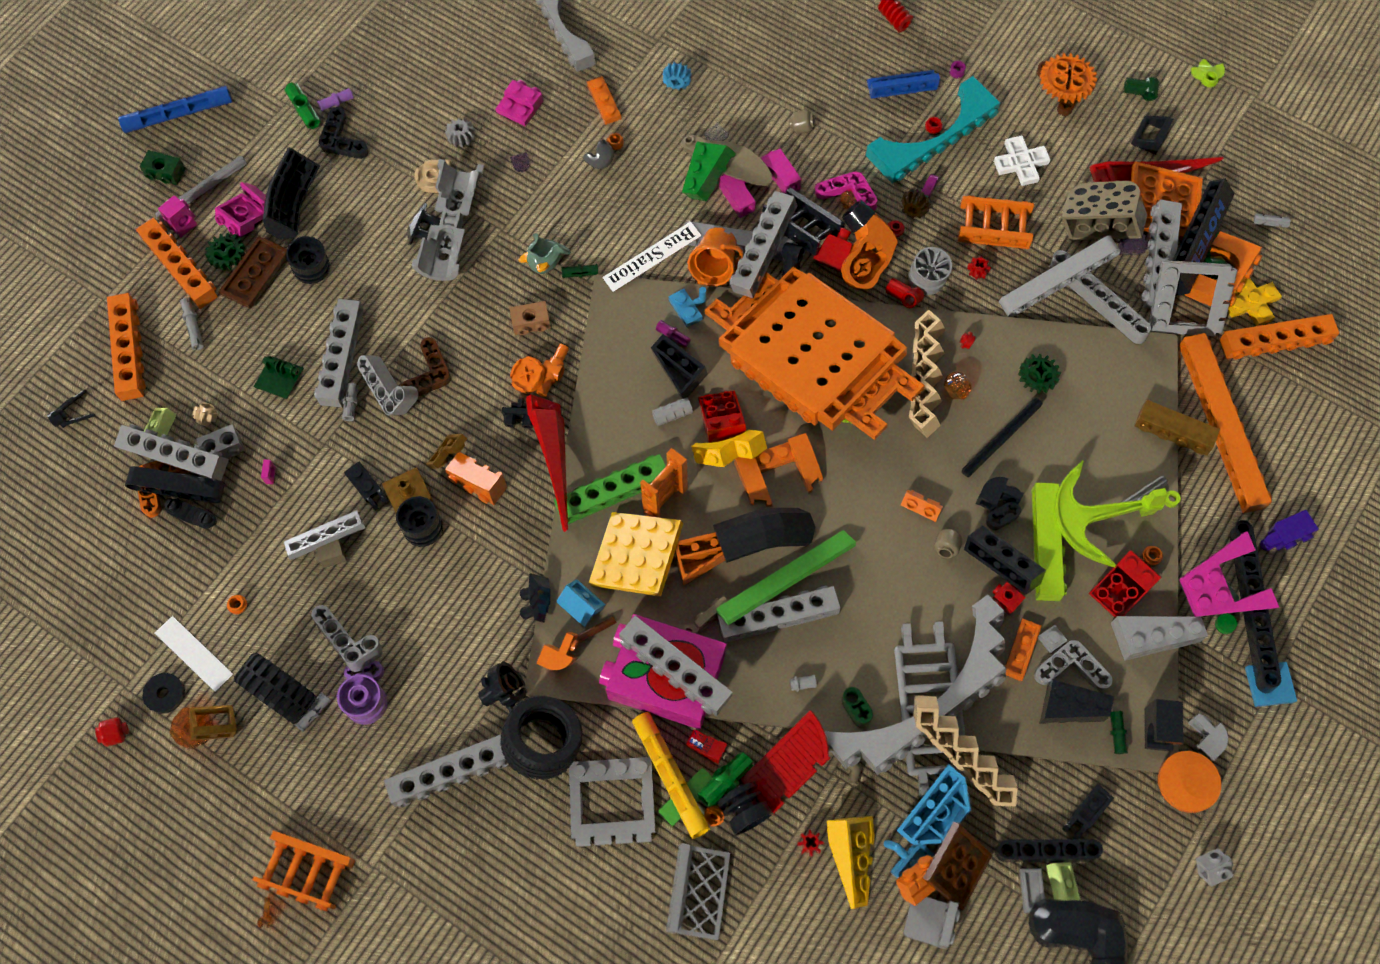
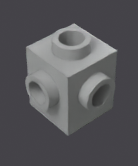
(1215, 867)

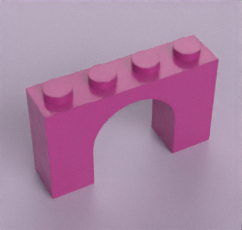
(781, 172)

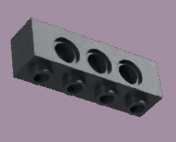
(1004, 559)

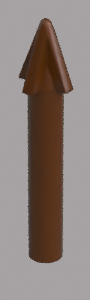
(596, 629)

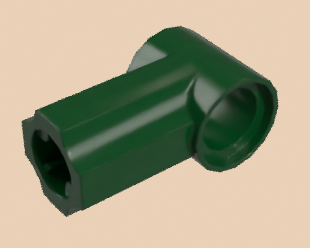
(1146, 88)

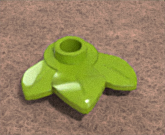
(1207, 74)

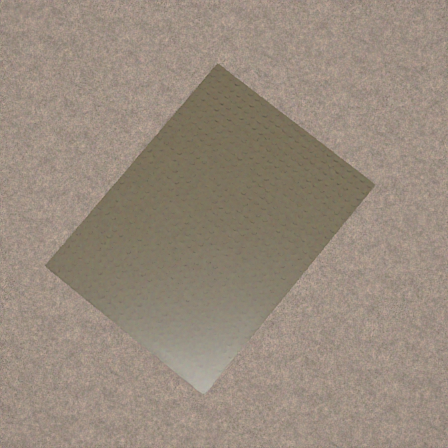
(893, 568)

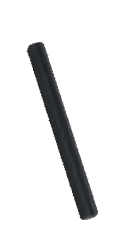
(1001, 437)

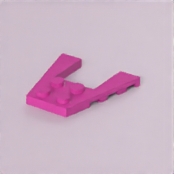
(1208, 589)

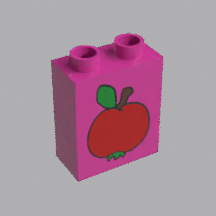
(640, 687)

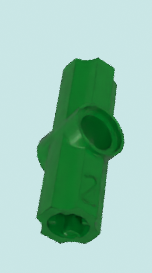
(302, 105)
(725, 779)

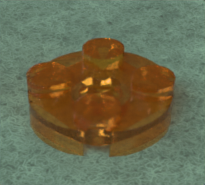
(179, 728)

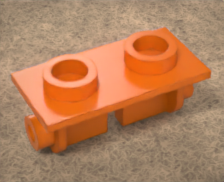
(916, 503)

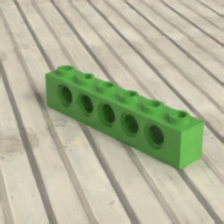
(608, 498)

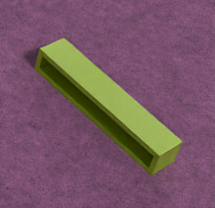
(1048, 543)

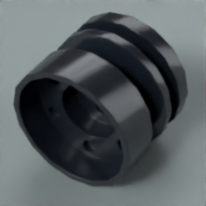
(308, 260)
(419, 521)
(744, 807)

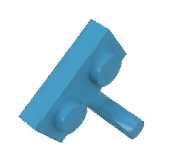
(686, 307)
(908, 858)

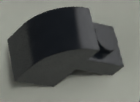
(997, 489)

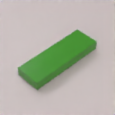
(695, 784)

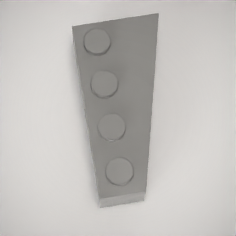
(1154, 634)

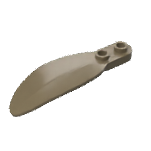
(744, 165)

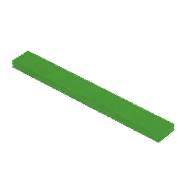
(785, 577)

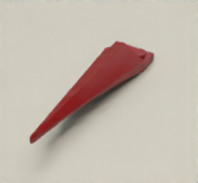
(1122, 170)
(551, 435)

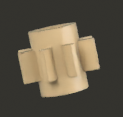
(205, 414)

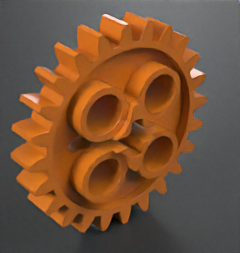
(1055, 77)

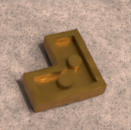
(451, 444)

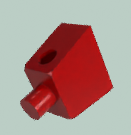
(834, 250)

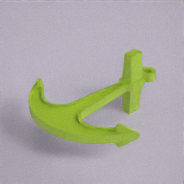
(1074, 517)

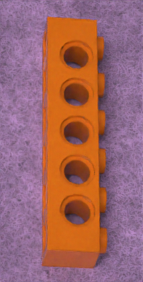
(169, 254)
(1305, 328)
(119, 338)

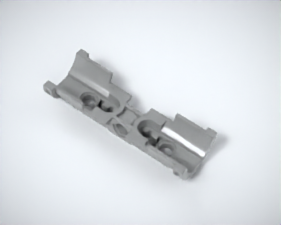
(450, 228)

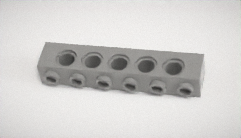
(1171, 213)
(749, 284)
(334, 395)
(129, 438)
(790, 617)
(638, 629)
(397, 784)

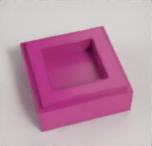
(268, 471)

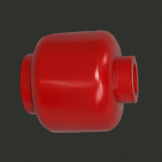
(111, 731)

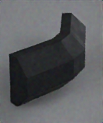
(287, 194)
(764, 530)

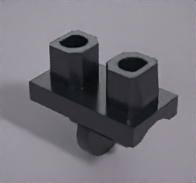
(517, 411)

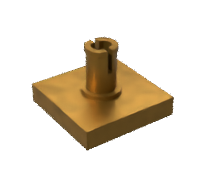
(404, 487)

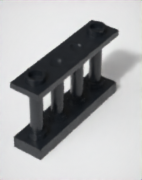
(816, 216)

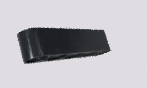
(174, 484)
(1057, 845)

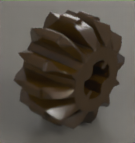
(915, 203)

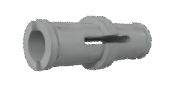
(350, 401)
(313, 712)

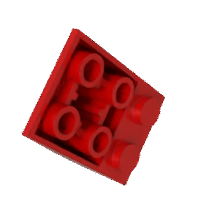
(721, 416)
(1125, 584)

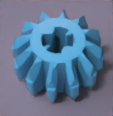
(676, 76)

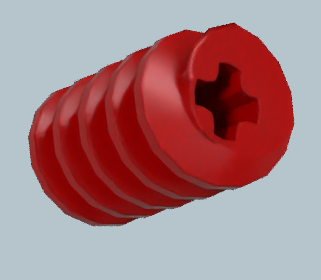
(895, 14)

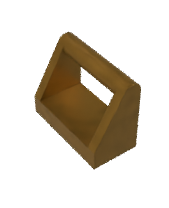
(215, 731)

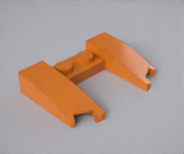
(796, 449)

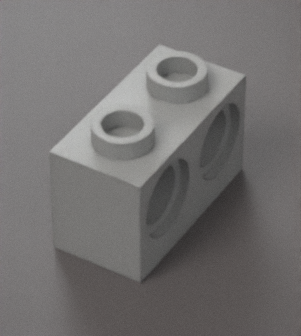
(220, 439)

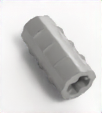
(672, 411)

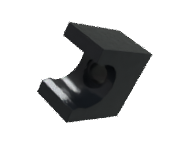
(1163, 724)

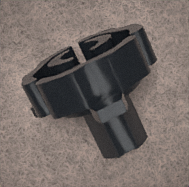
(500, 685)

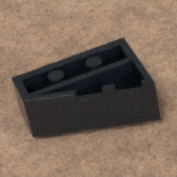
(679, 366)
(1074, 704)

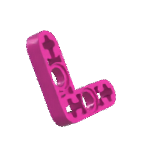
(828, 189)

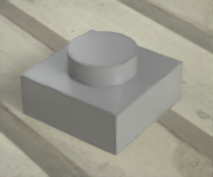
(1052, 639)

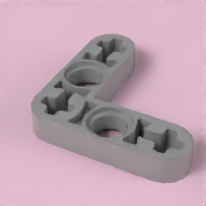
(1071, 658)

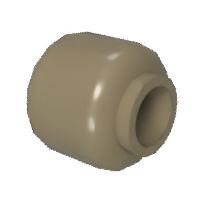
(802, 121)
(948, 543)

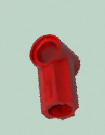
(904, 293)

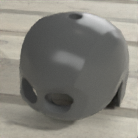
(604, 155)

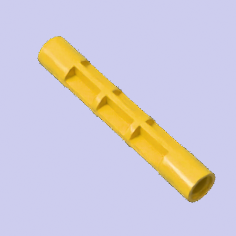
(670, 775)

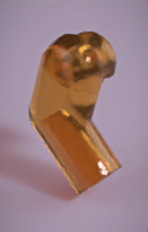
(846, 200)

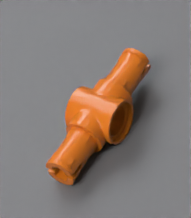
(553, 370)

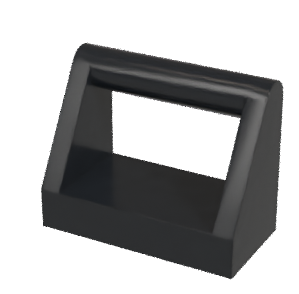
(1152, 145)

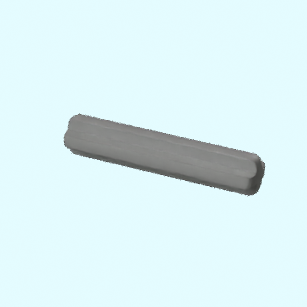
(1159, 483)

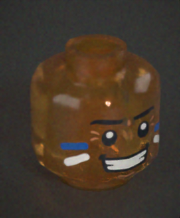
(957, 385)

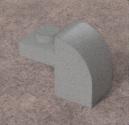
(1214, 738)

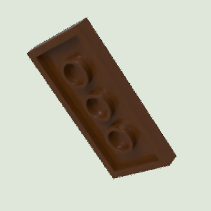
(254, 272)

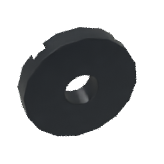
(153, 687)

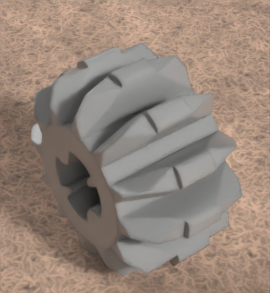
(460, 132)

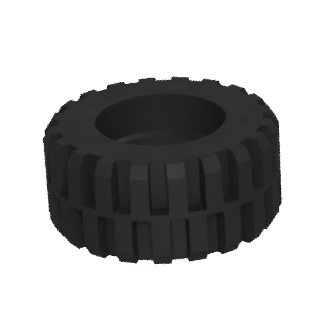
(274, 688)

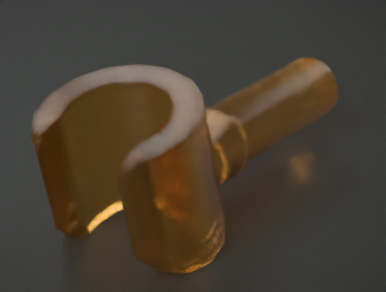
(266, 912)

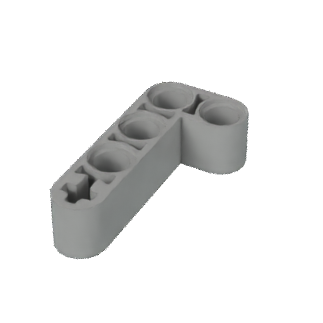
(391, 398)
(340, 637)

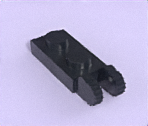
(365, 484)
(1089, 810)

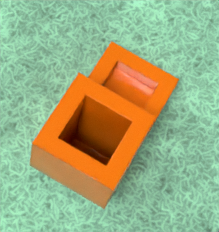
(556, 658)

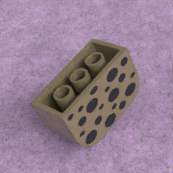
(1104, 210)

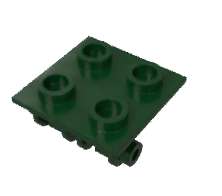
(278, 377)

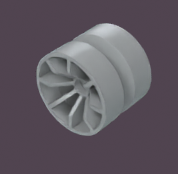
(930, 270)

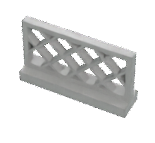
(679, 891)

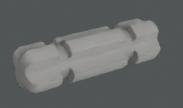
(1271, 220)

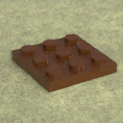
(958, 865)

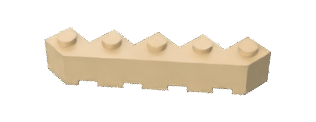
(926, 353)
(963, 752)

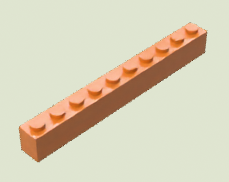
(1223, 414)

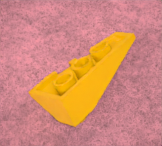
(850, 846)

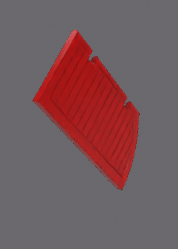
(790, 762)

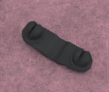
(190, 513)

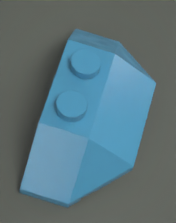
(941, 806)

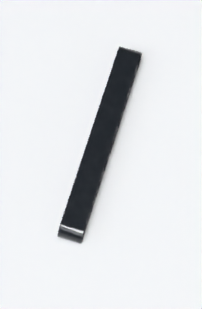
(1254, 631)

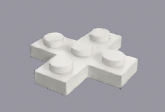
(1021, 160)

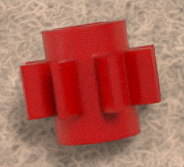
(978, 268)
(811, 849)

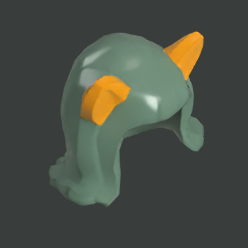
(543, 254)

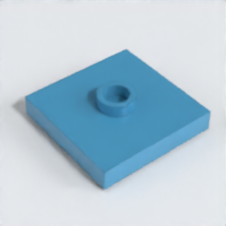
(1281, 695)

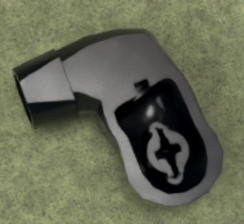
(1080, 927)

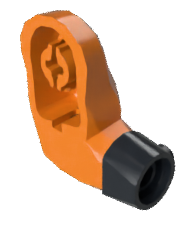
(872, 247)

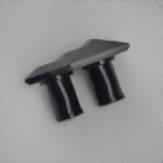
(414, 229)
(539, 597)

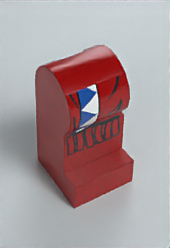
(706, 746)

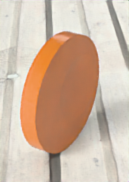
(1189, 781)

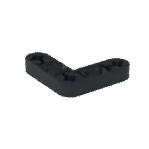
(335, 139)

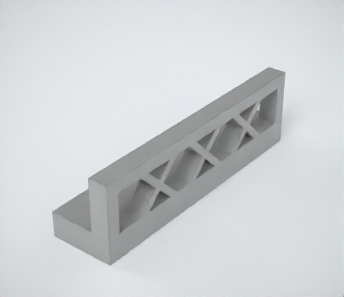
(324, 534)

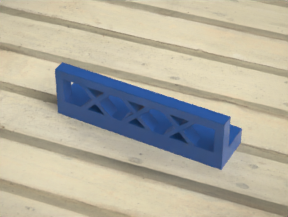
(903, 84)

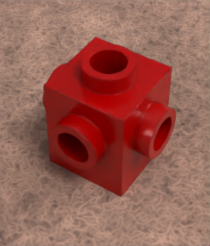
(1013, 596)

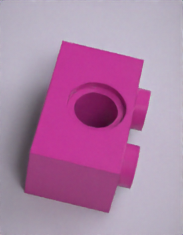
(178, 215)

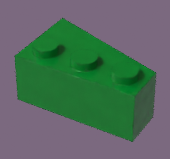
(705, 168)

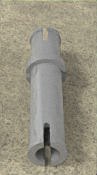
(190, 318)

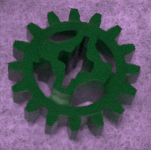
(225, 251)
(1036, 375)

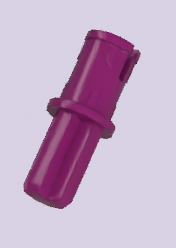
(672, 333)

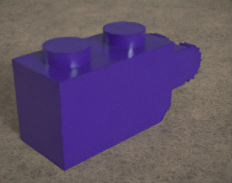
(1289, 532)

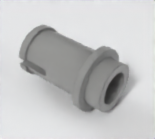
(802, 683)

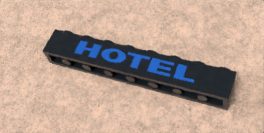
(1203, 229)

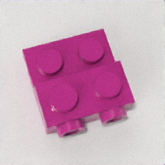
(520, 102)
(239, 214)

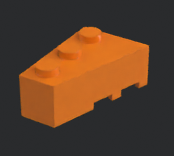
(698, 556)

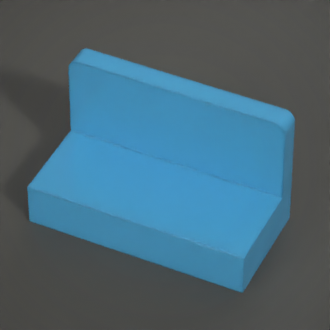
(580, 602)

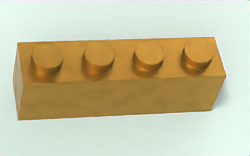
(1177, 428)

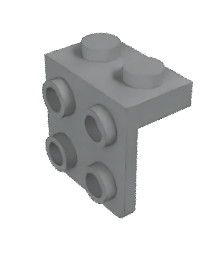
(932, 922)

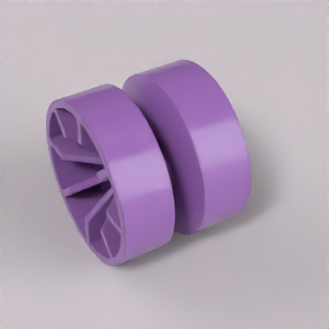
(362, 699)

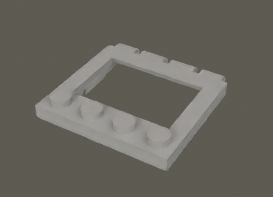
(1166, 291)
(611, 770)

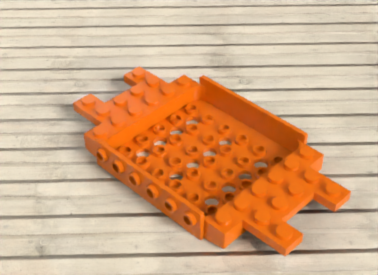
(851, 393)

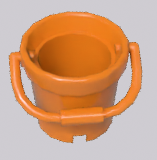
(713, 258)

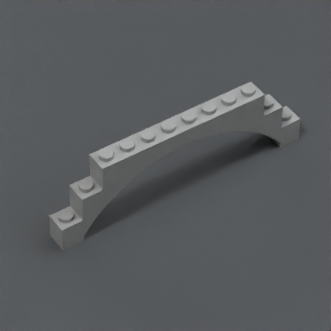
(980, 673)

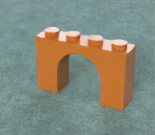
(1240, 254)

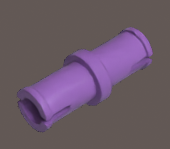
(335, 99)

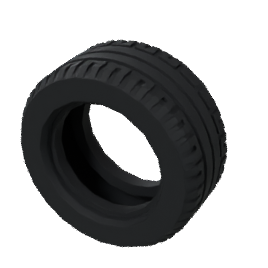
(526, 760)

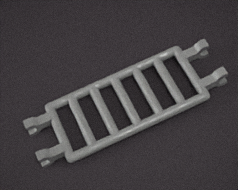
(908, 647)

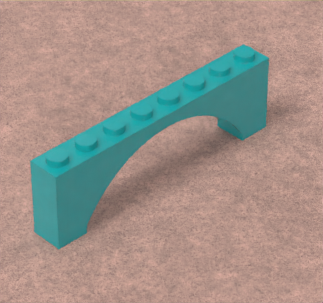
(898, 158)

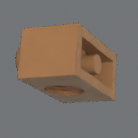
(522, 313)

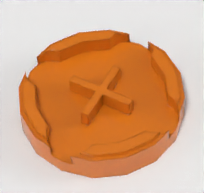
(527, 374)

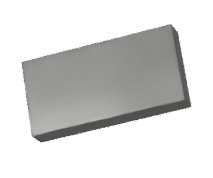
(1031, 887)

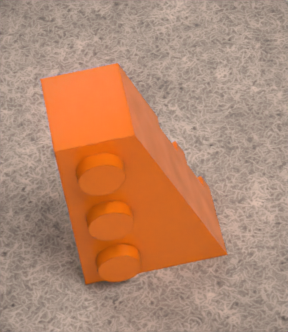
(476, 478)

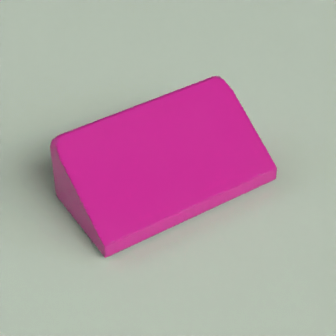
(253, 193)

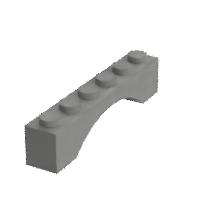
(578, 50)

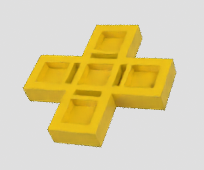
(1255, 302)

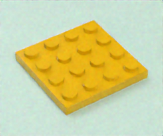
(636, 553)

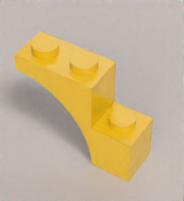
(723, 452)

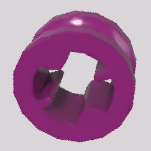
(957, 74)

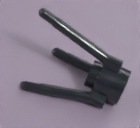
(59, 416)

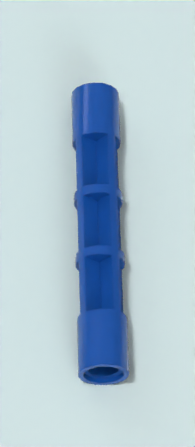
(175, 109)

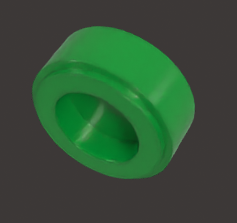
(1226, 623)

